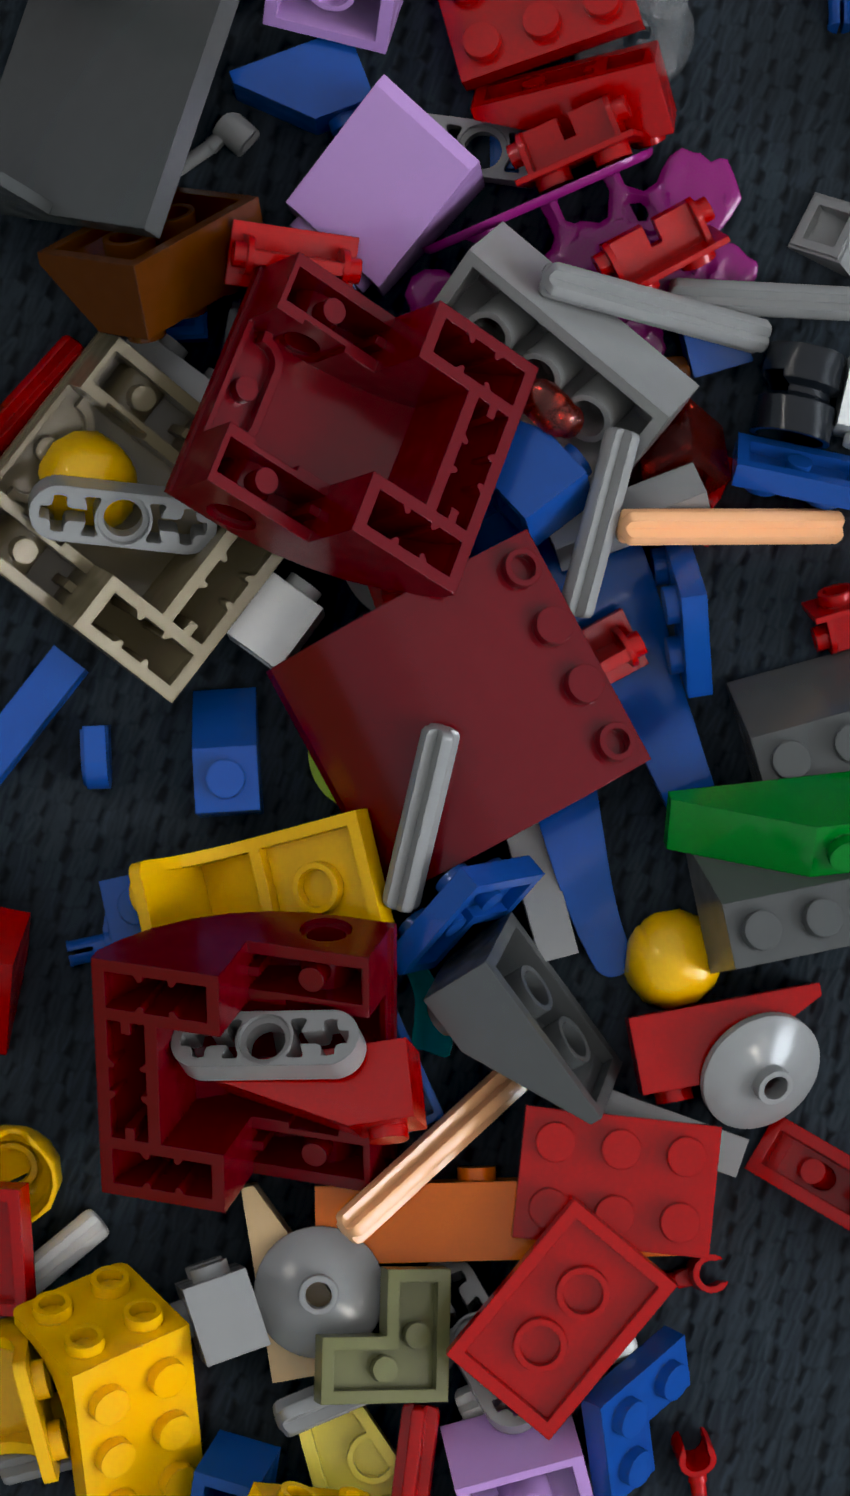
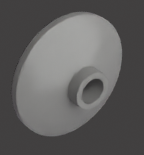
(759, 1070)
(312, 1257)

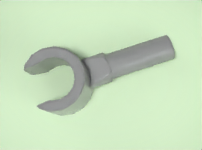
(232, 131)

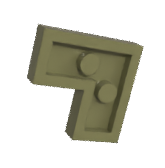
(406, 1356)

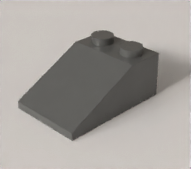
(522, 1020)

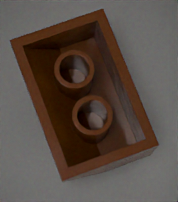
(147, 283)

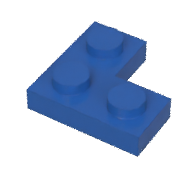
(686, 607)
(463, 898)
(623, 1404)

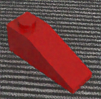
(553, 91)
(674, 1043)
(374, 1102)
(805, 1169)

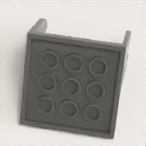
(105, 108)

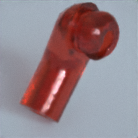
(553, 410)

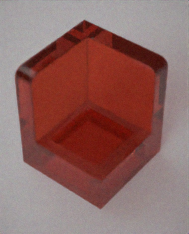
(688, 439)

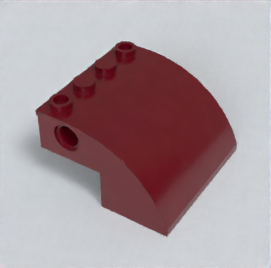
(353, 431)
(494, 665)
(191, 1137)

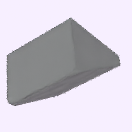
(825, 233)

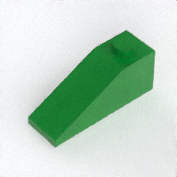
(766, 824)

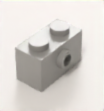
(220, 1310)

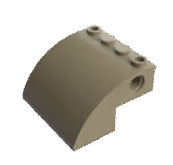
(138, 607)

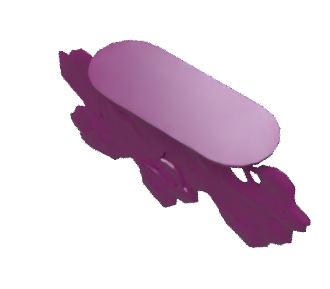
(575, 243)

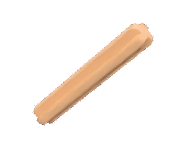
(729, 526)
(427, 1156)

